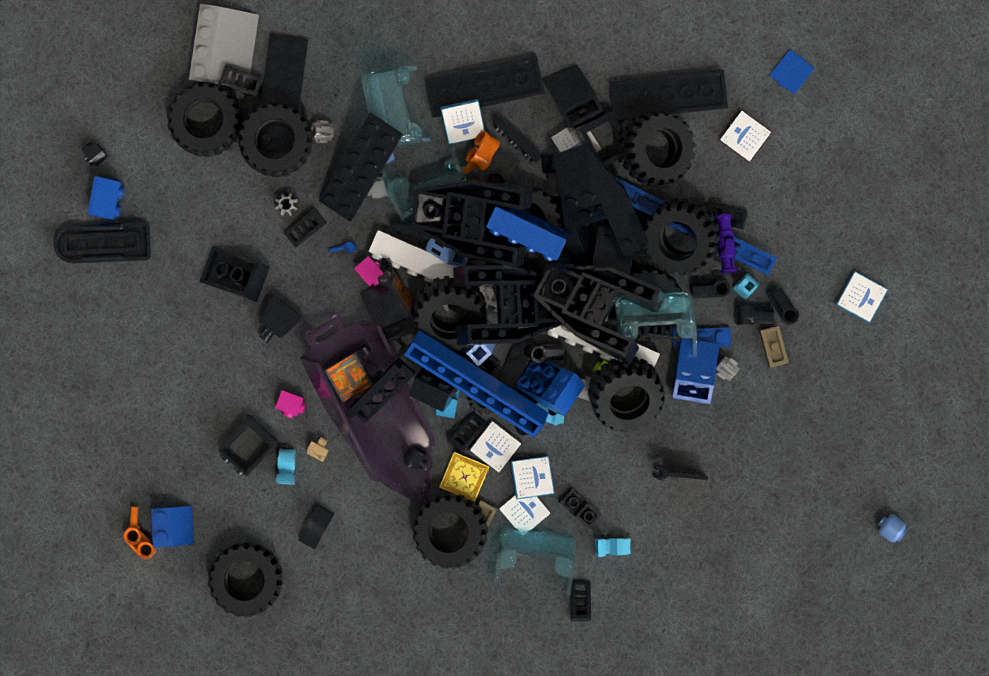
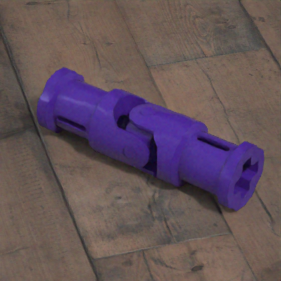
(726, 247)

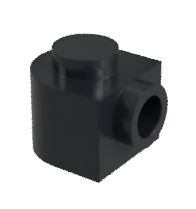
(94, 154)
(415, 457)

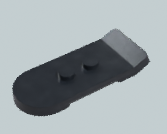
(103, 243)

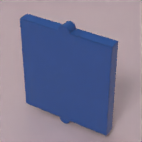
(792, 72)

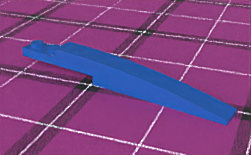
(744, 252)

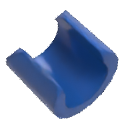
(349, 246)

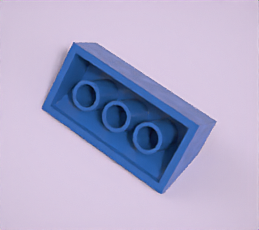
(528, 231)

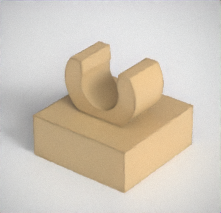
(318, 450)

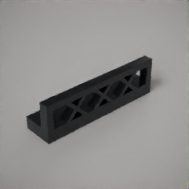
(377, 387)

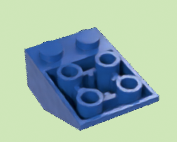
(695, 375)
(550, 386)

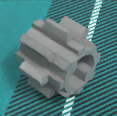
(322, 131)
(292, 202)
(727, 368)

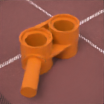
(481, 157)
(142, 539)

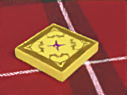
(464, 476)

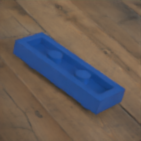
(714, 335)

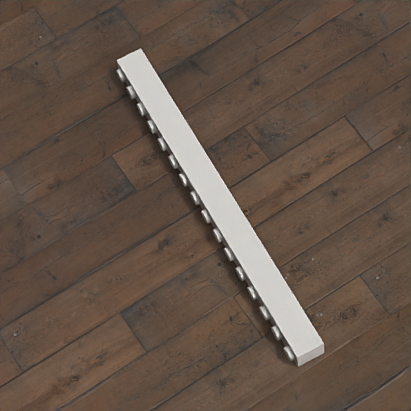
(424, 263)

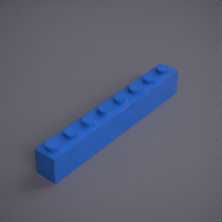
(476, 383)

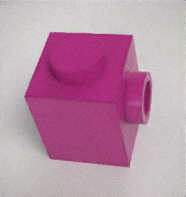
(369, 271)
(290, 404)

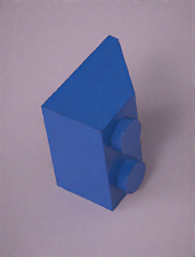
(105, 198)
(172, 526)

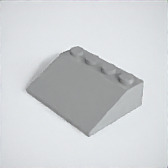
(222, 39)

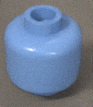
(892, 528)

